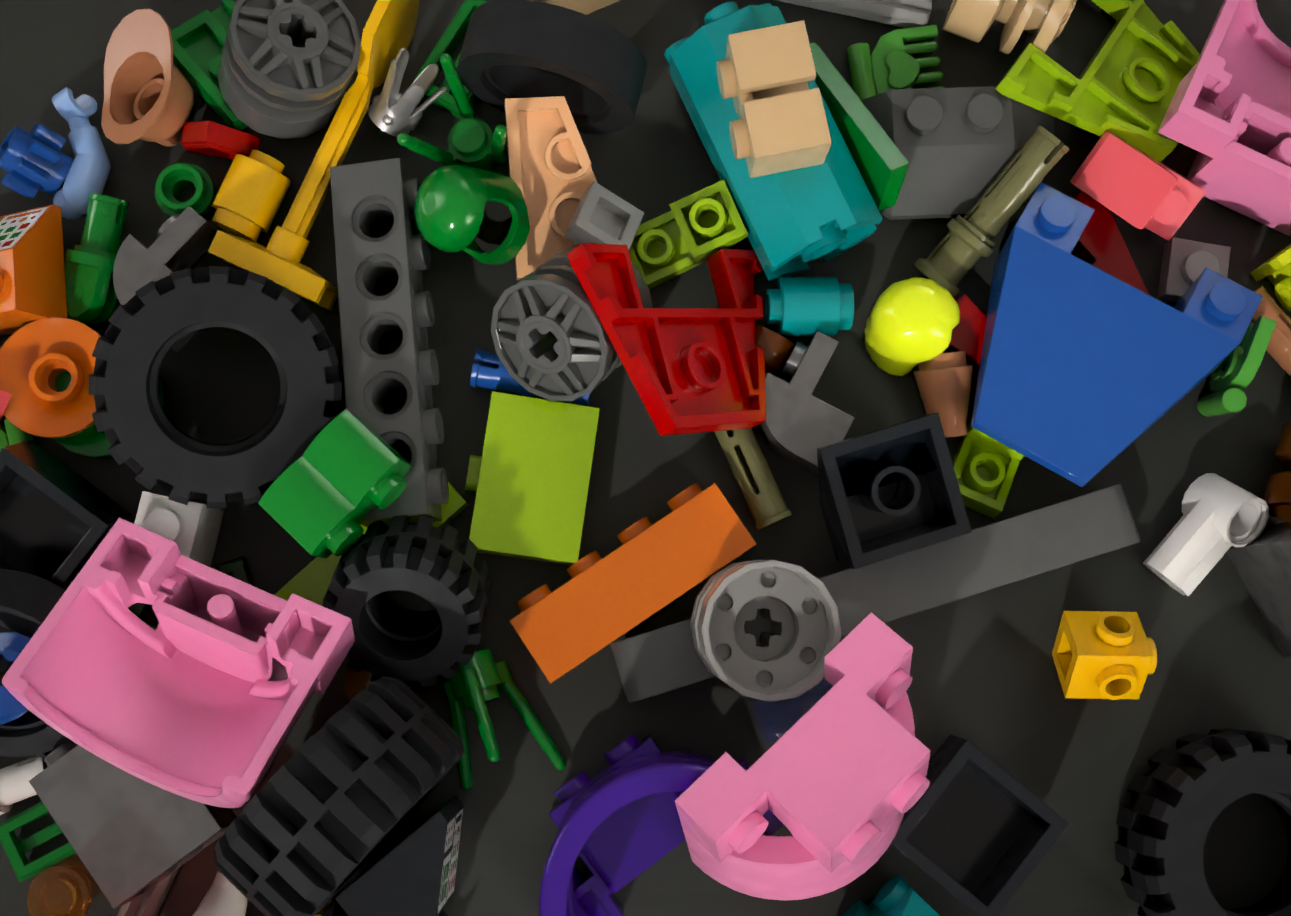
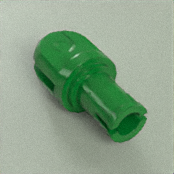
(90, 264)

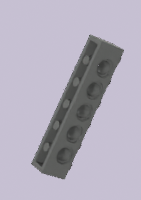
(360, 200)

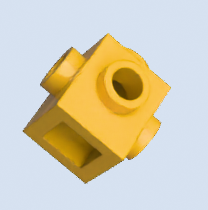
(1103, 655)

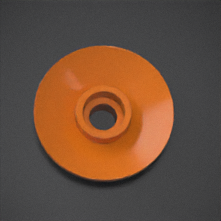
(29, 369)

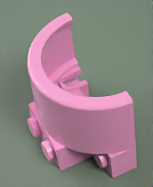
(1239, 117)
(198, 697)
(830, 779)

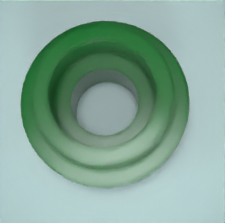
(179, 176)

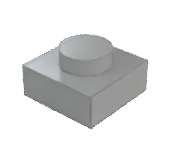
(604, 218)
(1185, 261)

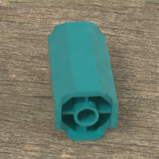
(787, 213)

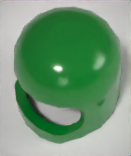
(453, 206)

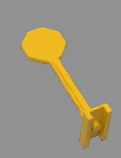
(384, 35)

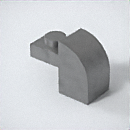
(179, 245)
(794, 417)

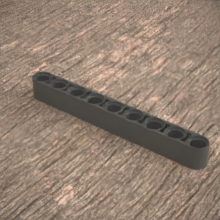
(911, 581)

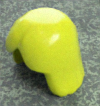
(910, 325)

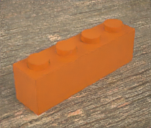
(632, 581)

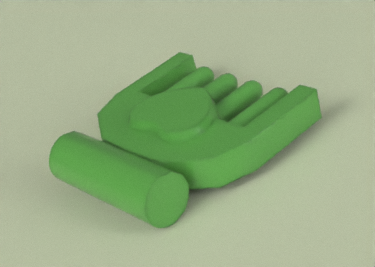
(891, 62)
(1237, 371)

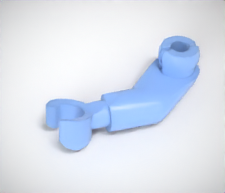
(91, 161)

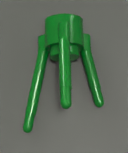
(469, 139)
(476, 686)

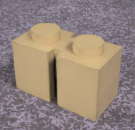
(779, 117)

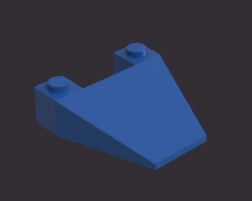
(1082, 358)

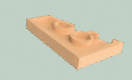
(550, 170)

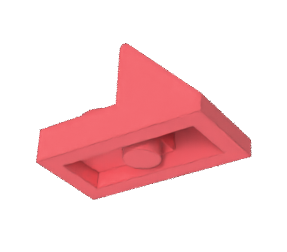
(1137, 186)

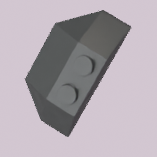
(953, 144)

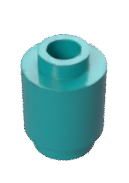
(809, 305)

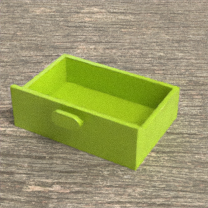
(532, 478)

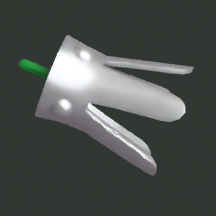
(395, 111)

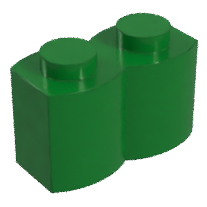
(336, 486)

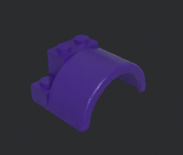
(618, 825)

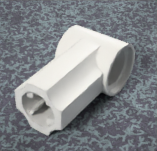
(1212, 521)

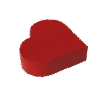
(217, 140)

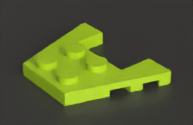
(1122, 86)

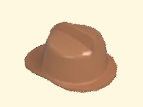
(142, 86)

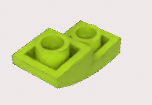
(686, 234)
(984, 471)

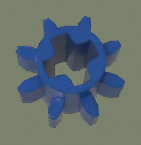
(34, 160)

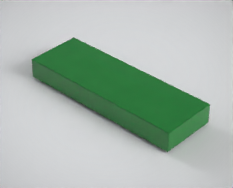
(872, 149)

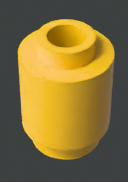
(250, 195)

